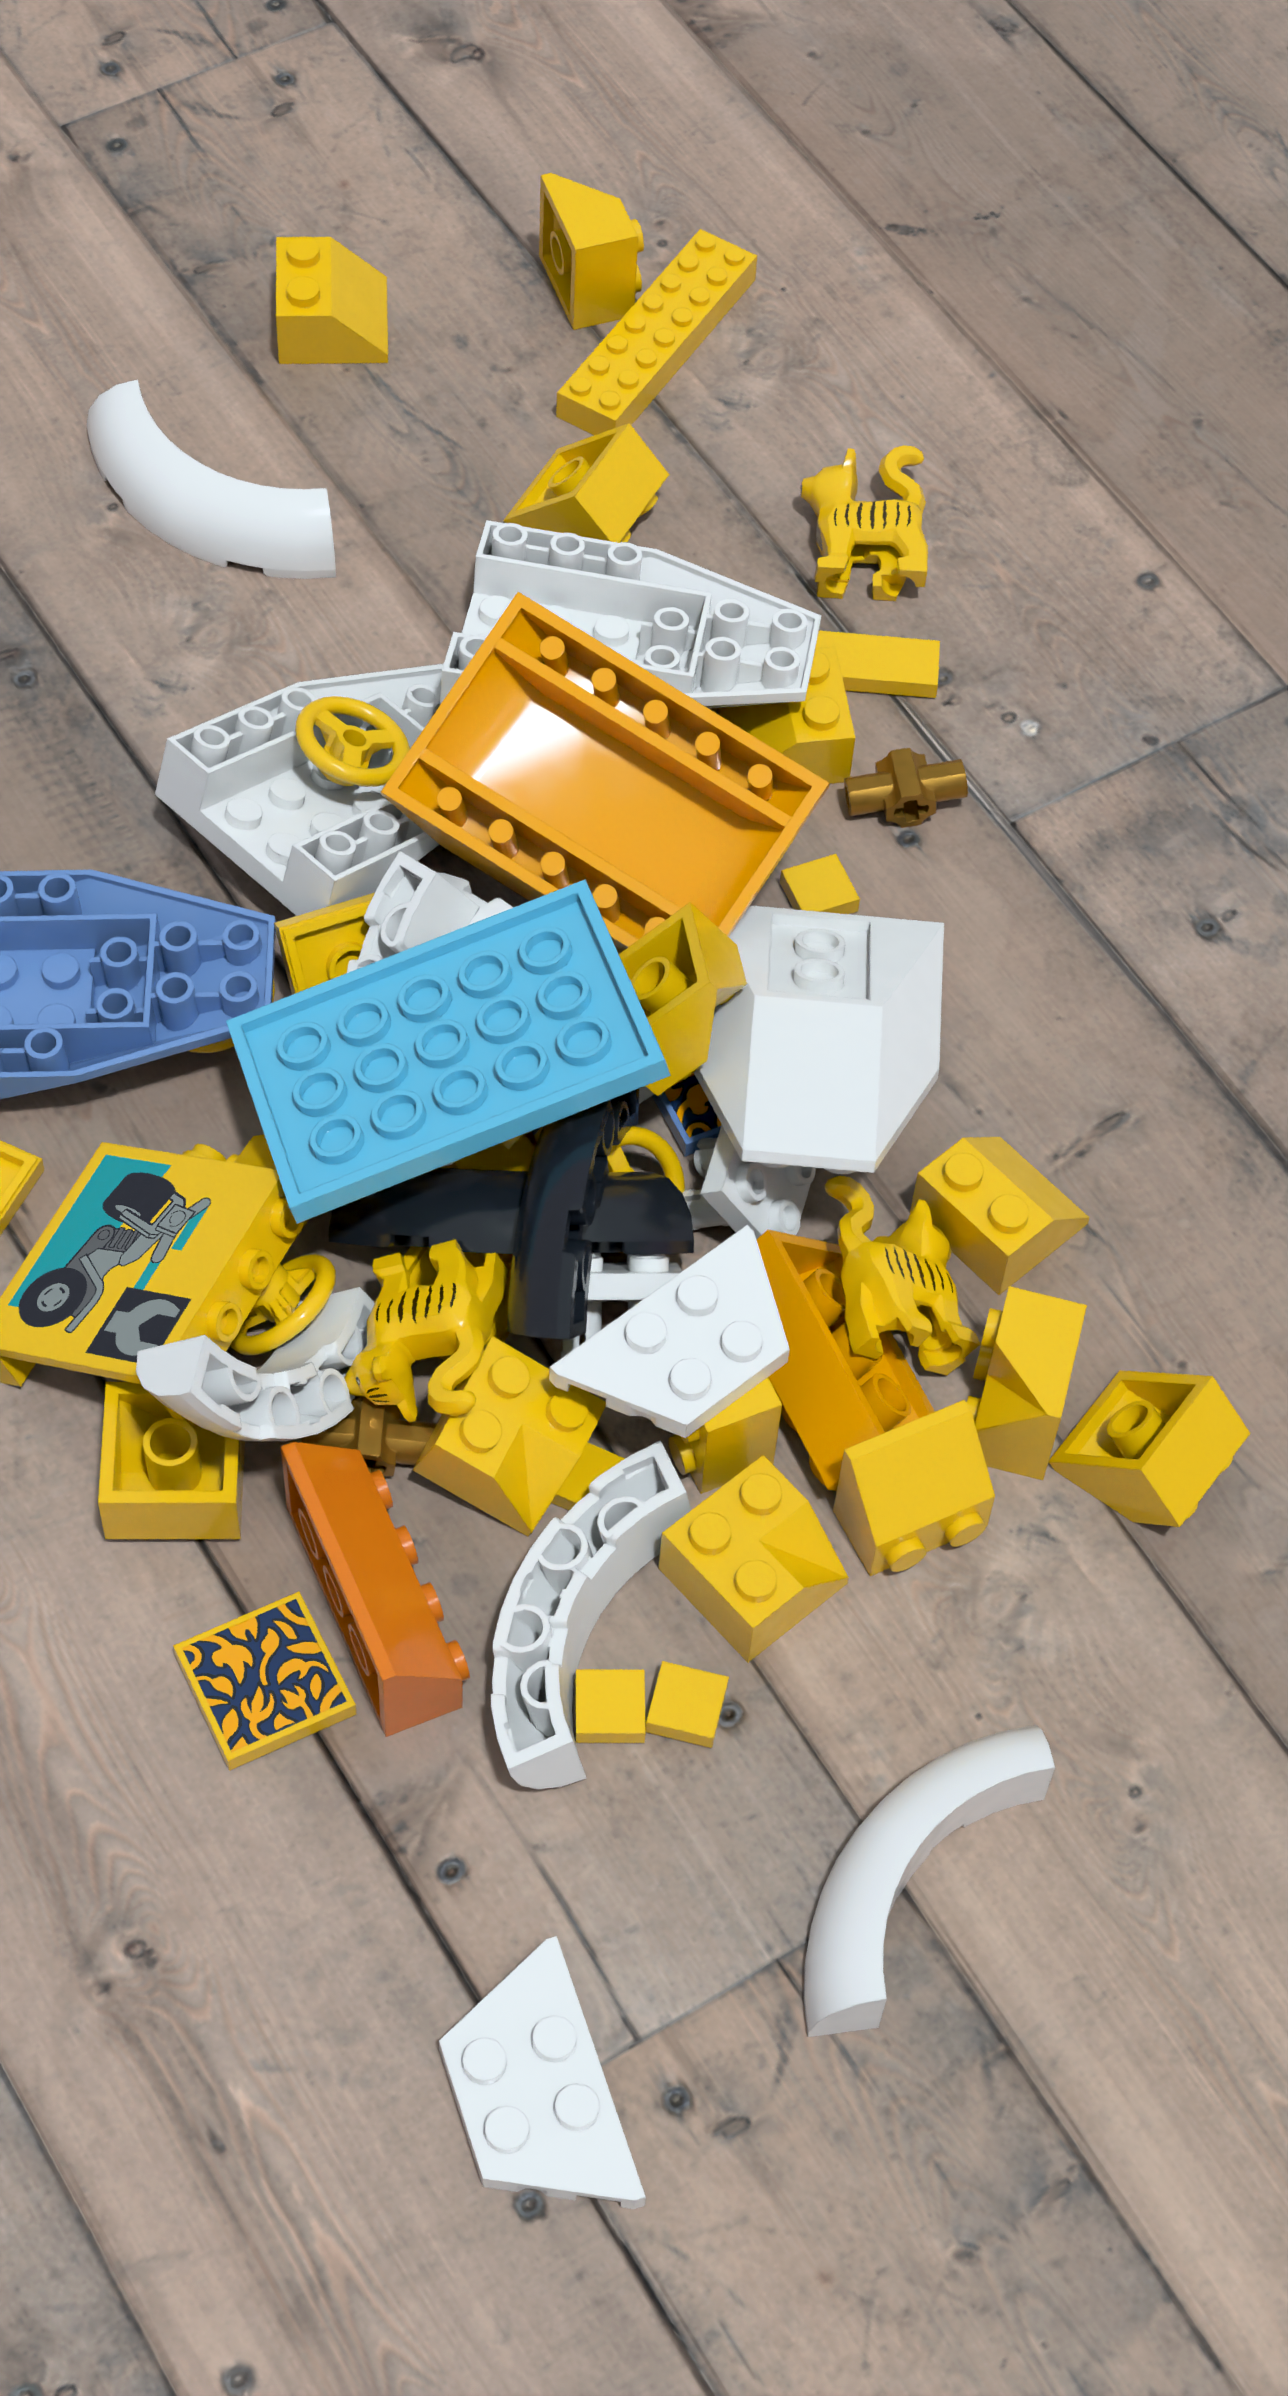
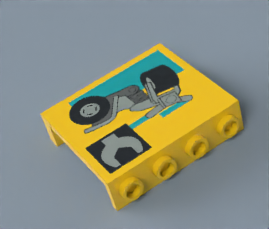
(144, 1259)

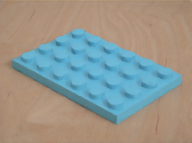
(444, 1050)

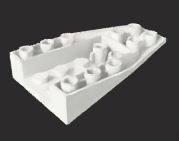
(653, 608)
(276, 812)
(826, 1037)

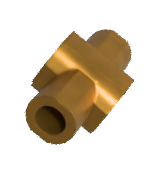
(905, 787)
(378, 1436)

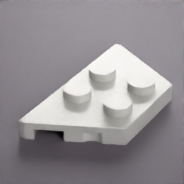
(687, 1343)
(537, 2089)

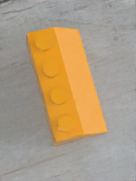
(825, 1387)

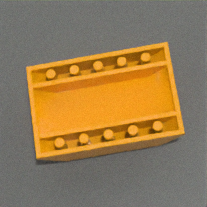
(589, 768)

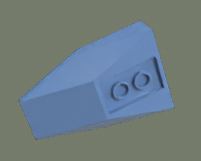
(118, 974)

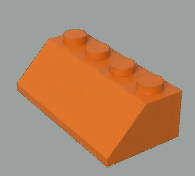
(372, 1585)

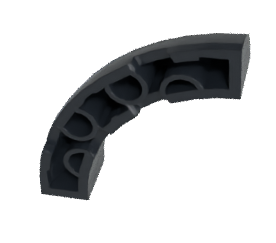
(557, 1201)
(481, 1210)

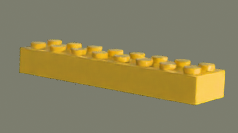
(657, 335)

